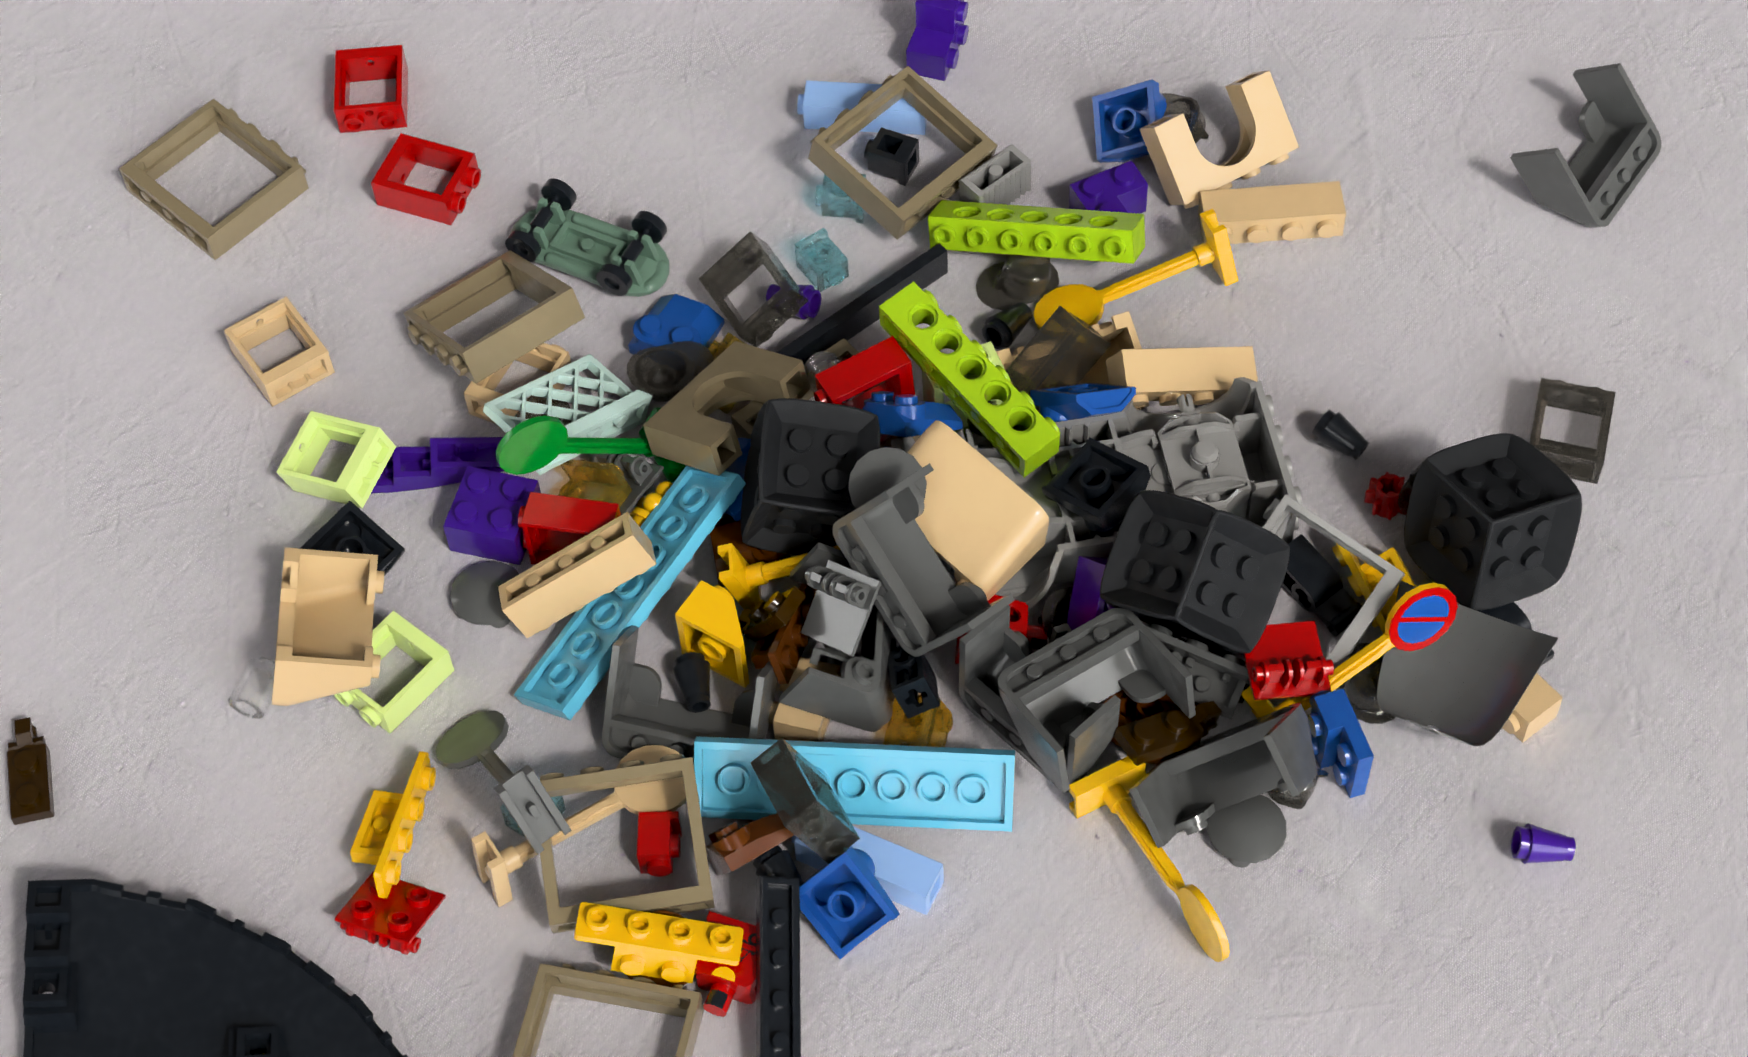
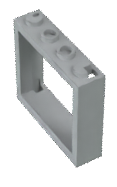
(1277, 515)

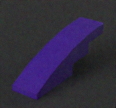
(437, 464)

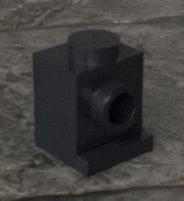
(893, 155)

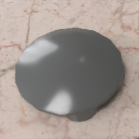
(477, 594)
(1248, 831)

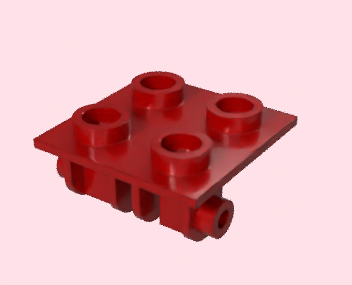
(1288, 662)
(389, 919)

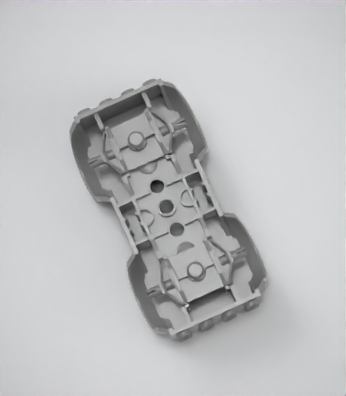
(1209, 453)

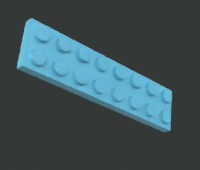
(584, 646)
(870, 781)

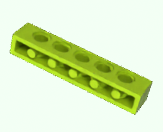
(1037, 231)
(1022, 449)

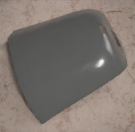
(1465, 678)

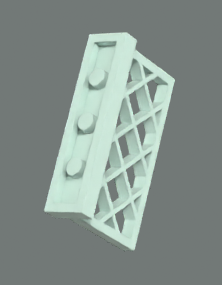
(608, 421)

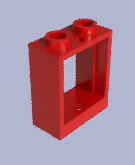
(353, 66)
(397, 166)
(864, 370)
(558, 521)

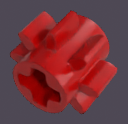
(1384, 495)

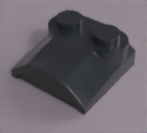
(1098, 485)
(355, 532)

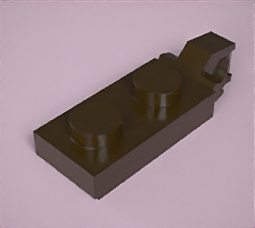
(770, 615)
(1166, 732)
(29, 775)

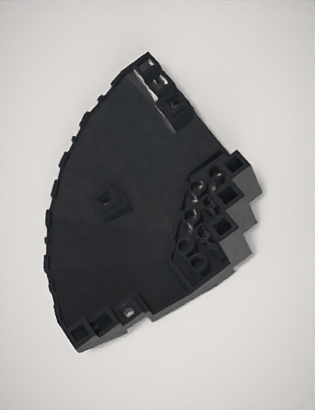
(174, 983)

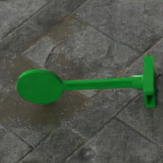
(543, 438)

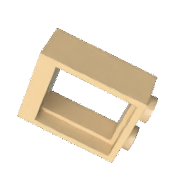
(543, 357)
(292, 374)

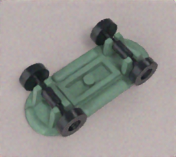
(591, 248)

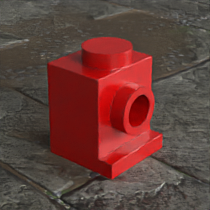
(658, 842)

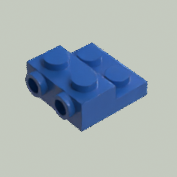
(1340, 740)

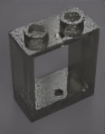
(734, 269)
(1057, 353)
(1579, 461)
(804, 800)

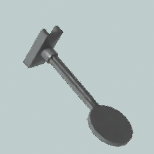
(870, 477)
(521, 793)

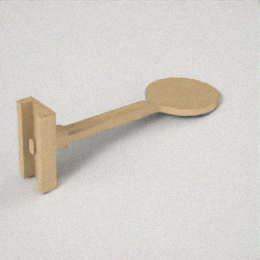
(642, 797)

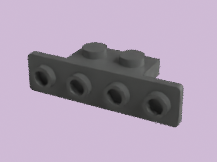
(1213, 676)

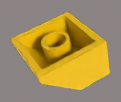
(711, 627)

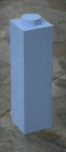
(826, 100)
(901, 872)

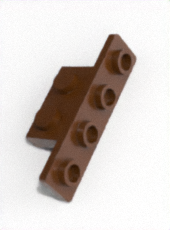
(787, 643)

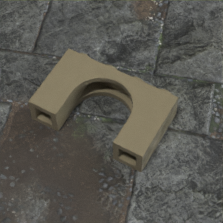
(740, 373)

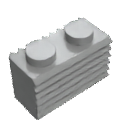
(998, 179)

